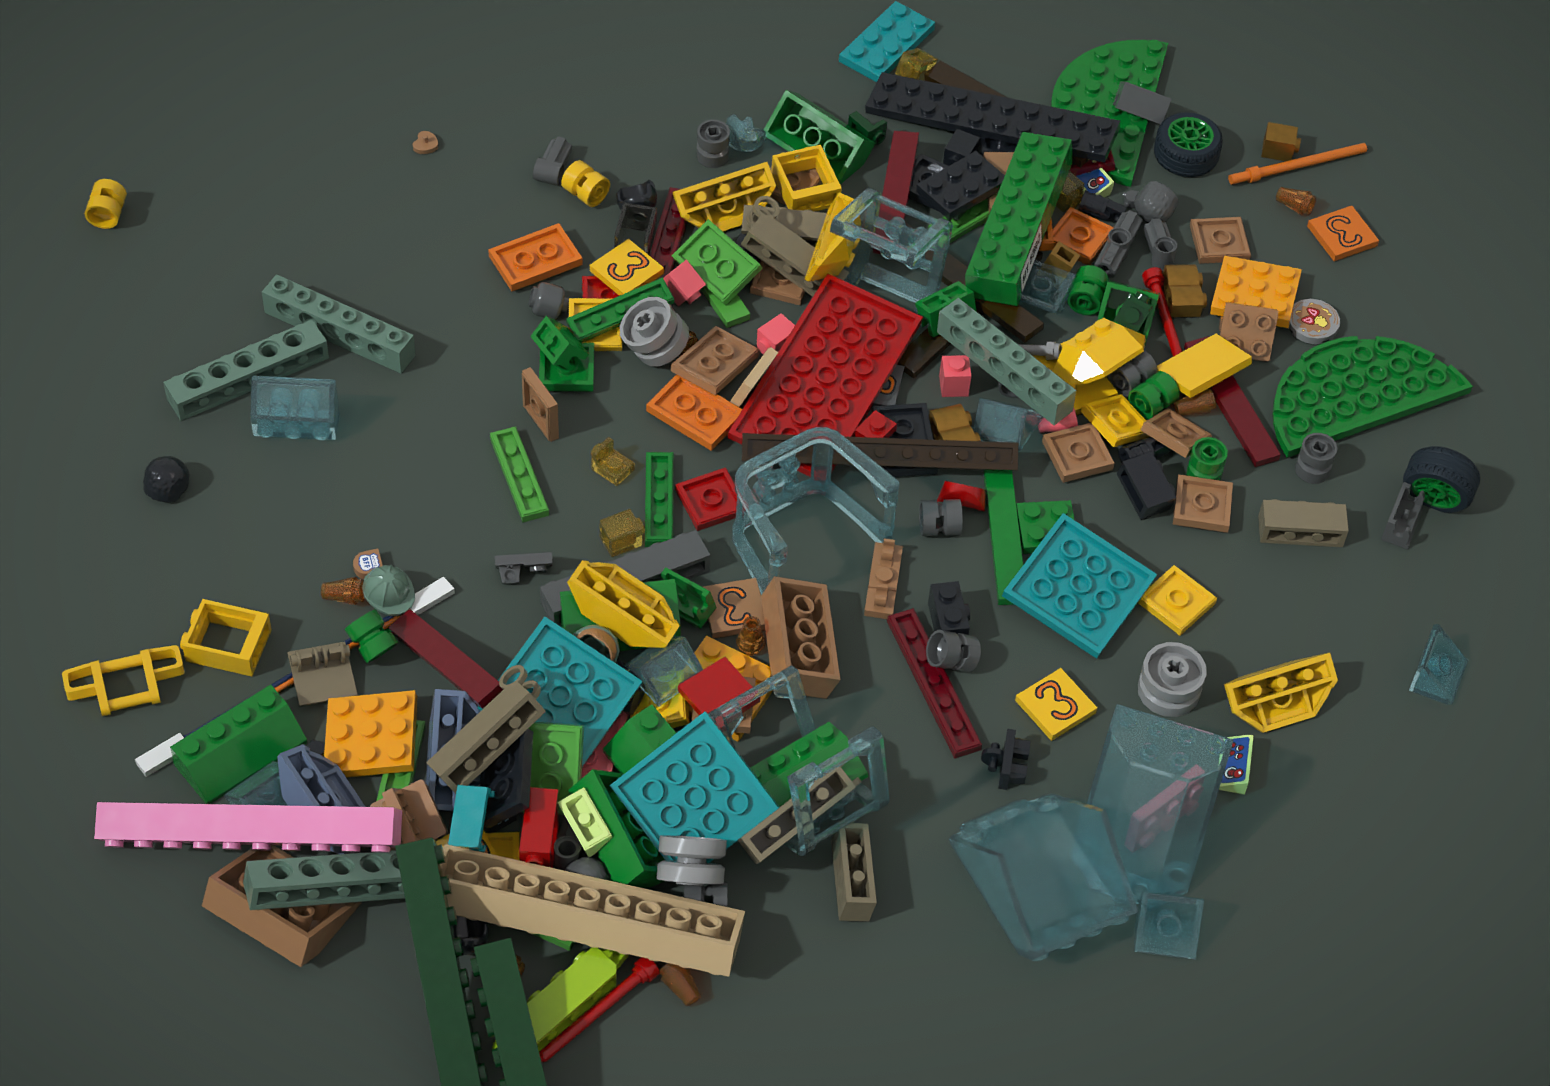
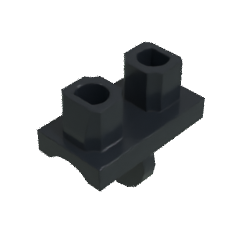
(996, 757)

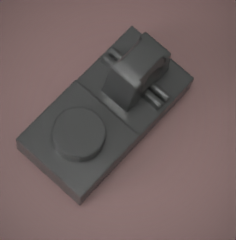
(510, 565)

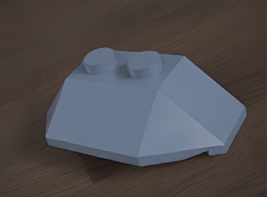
(449, 714)
(314, 781)

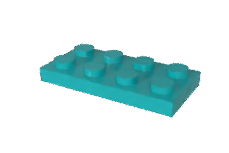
(884, 41)

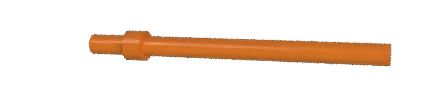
(1255, 173)

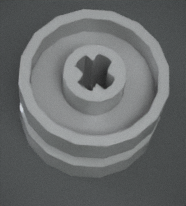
(654, 331)
(1171, 679)
(691, 860)

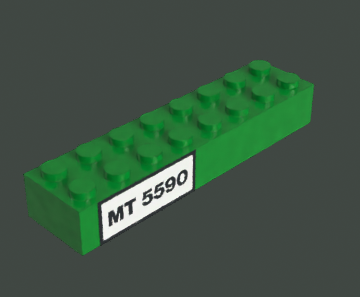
(1019, 218)

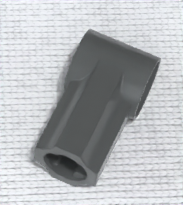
(552, 164)
(1160, 243)
(566, 845)

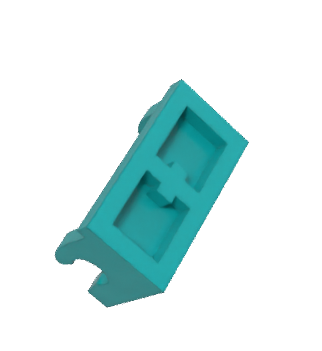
(469, 817)

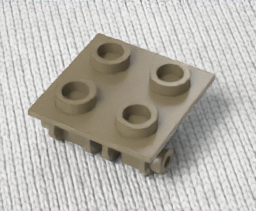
(322, 673)

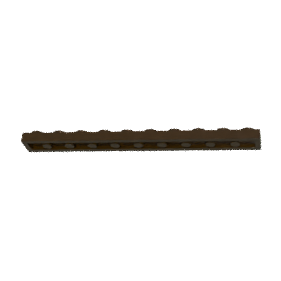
(904, 452)

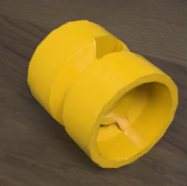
(585, 183)
(105, 203)

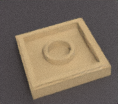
(754, 376)

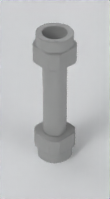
(1050, 350)

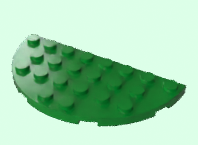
(1091, 86)
(1358, 386)

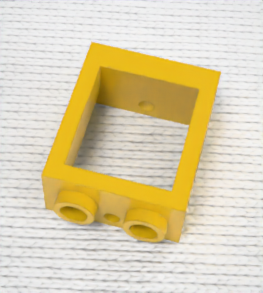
(811, 198)
(232, 616)

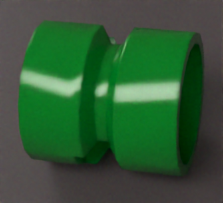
(1088, 290)
(1154, 394)
(1207, 459)
(371, 636)

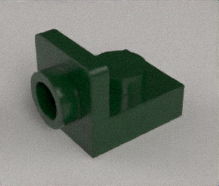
(874, 132)
(1134, 311)

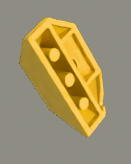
(724, 197)
(831, 250)
(1097, 352)
(622, 605)
(1282, 692)

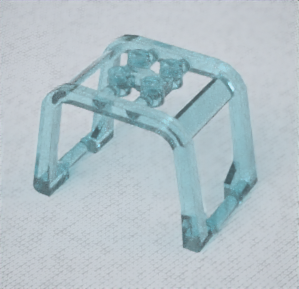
(908, 248)
(823, 442)
(868, 743)

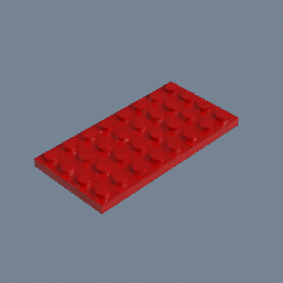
(829, 365)

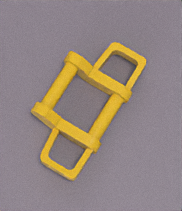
(98, 687)

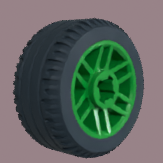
(1188, 144)
(1444, 476)

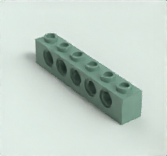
(339, 323)
(1006, 361)
(232, 373)
(322, 880)

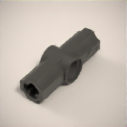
(1119, 242)

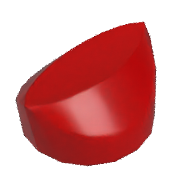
(969, 495)

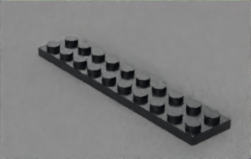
(989, 115)

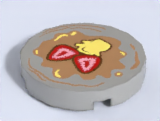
(1314, 321)

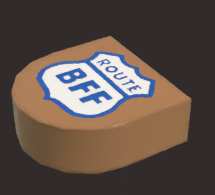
(366, 561)

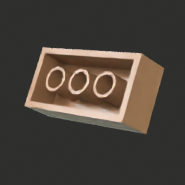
(801, 633)

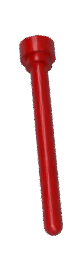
(1153, 280)
(643, 971)

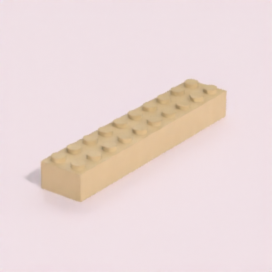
(592, 911)

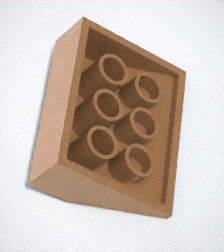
(290, 931)

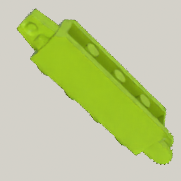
(572, 993)

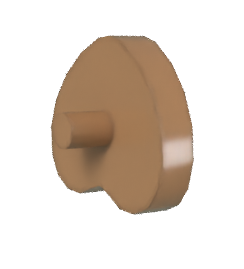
(425, 143)

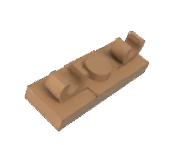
(883, 579)

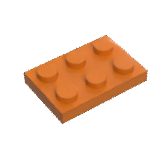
(535, 257)
(694, 411)

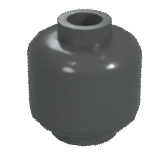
(548, 300)

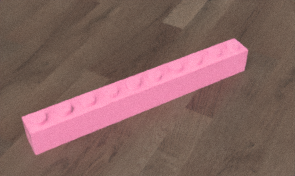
(248, 825)

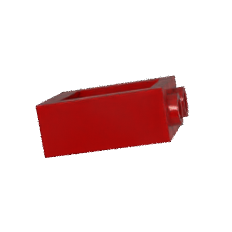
(540, 827)

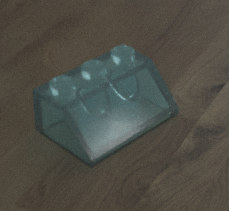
(294, 407)

